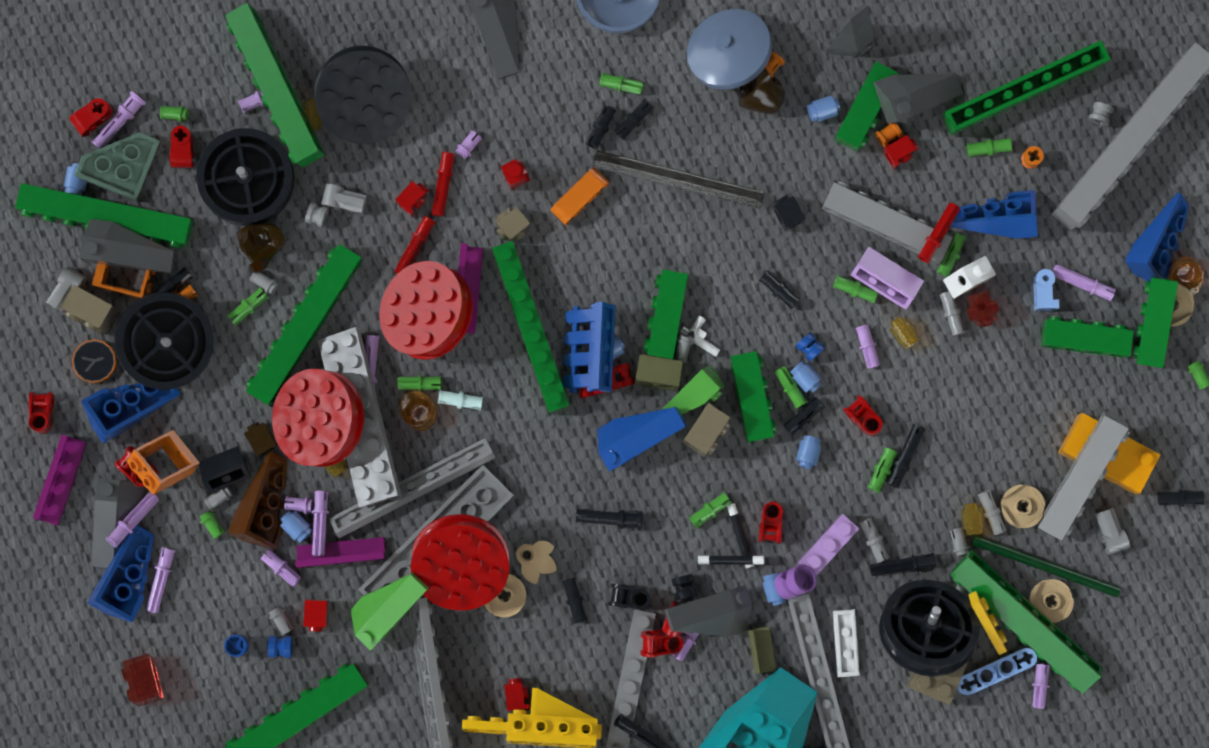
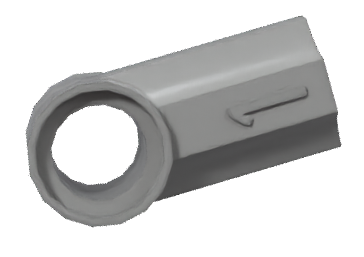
(342, 199)
(65, 283)
(1113, 535)

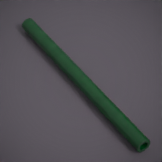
(1046, 566)

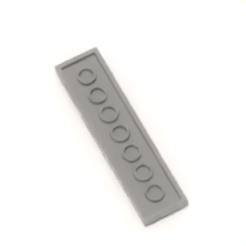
(371, 459)
(479, 496)
(429, 675)

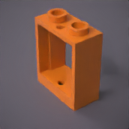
(100, 279)
(172, 446)

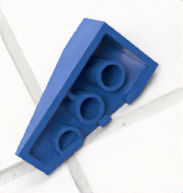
(123, 407)

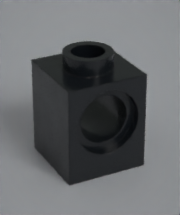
(788, 212)

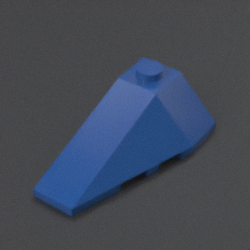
(1008, 218)
(1154, 247)
(633, 435)
(123, 582)

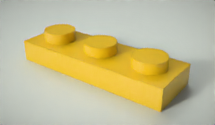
(989, 622)

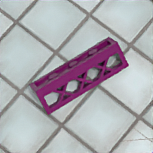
(470, 269)
(59, 480)
(342, 552)

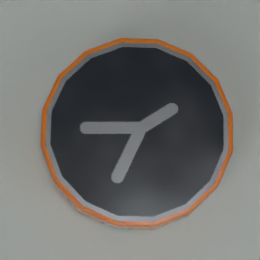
(94, 361)

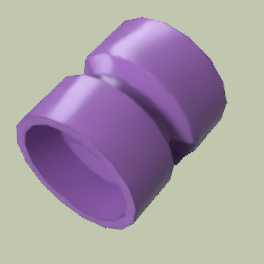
(795, 581)

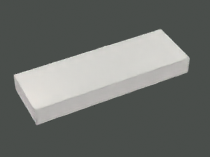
(846, 643)

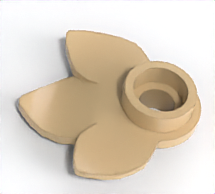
(538, 563)

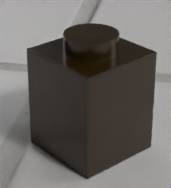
(260, 438)

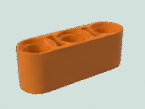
(582, 192)

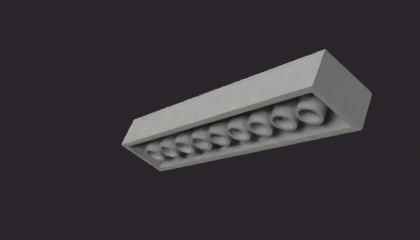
(1136, 133)

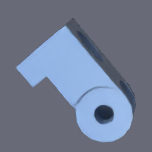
(1044, 291)

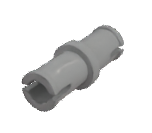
(952, 313)
(992, 512)
(874, 540)

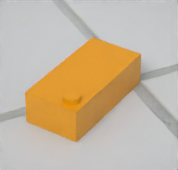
(1131, 464)

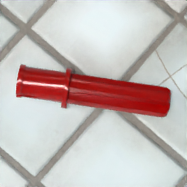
(443, 182)
(938, 233)
(415, 244)

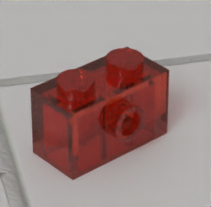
(142, 680)

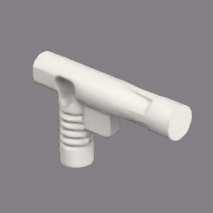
(699, 336)

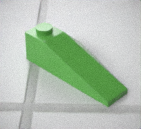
(698, 391)
(383, 609)

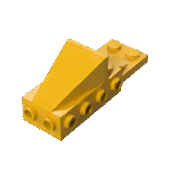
(548, 714)

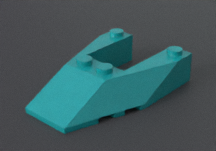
(767, 716)

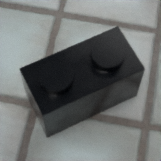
(224, 469)

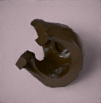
(765, 97)
(260, 244)

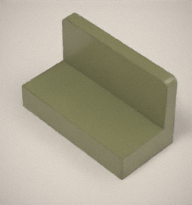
(658, 372)
(761, 650)

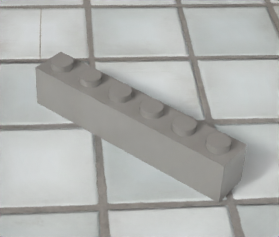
(881, 220)
(1083, 475)

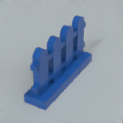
(601, 346)

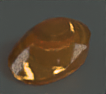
(1188, 267)
(412, 404)

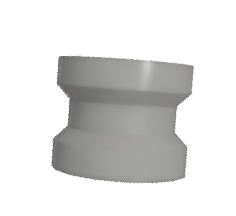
(1101, 114)
(316, 214)

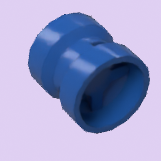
(813, 350)
(233, 646)
(280, 646)

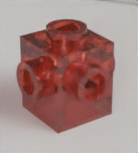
(982, 309)

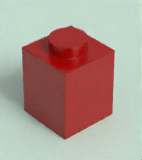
(315, 614)

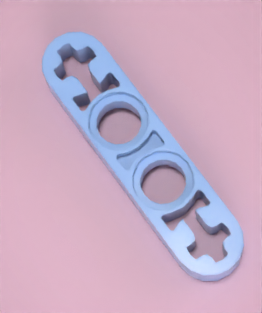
(997, 674)

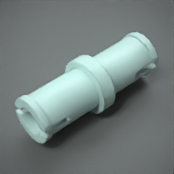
(460, 400)

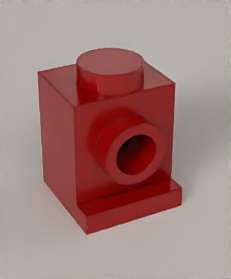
(900, 151)
(515, 173)
(412, 197)
(516, 695)

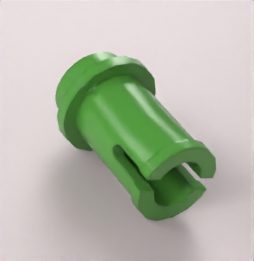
(174, 113)
(1199, 374)
(212, 524)

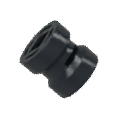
(684, 592)

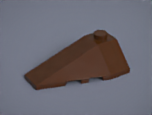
(258, 512)

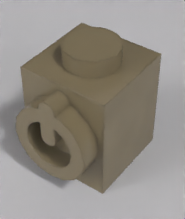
(512, 224)

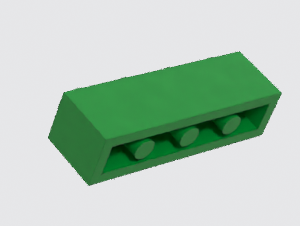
(863, 111)
(667, 314)
(1156, 322)
(1087, 338)
(752, 398)

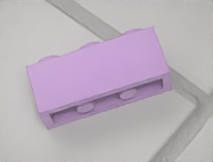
(887, 278)
(829, 544)

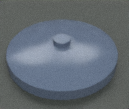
(617, 15)
(729, 49)

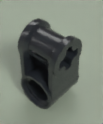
(627, 597)

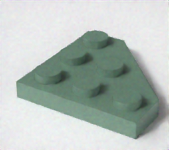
(120, 165)

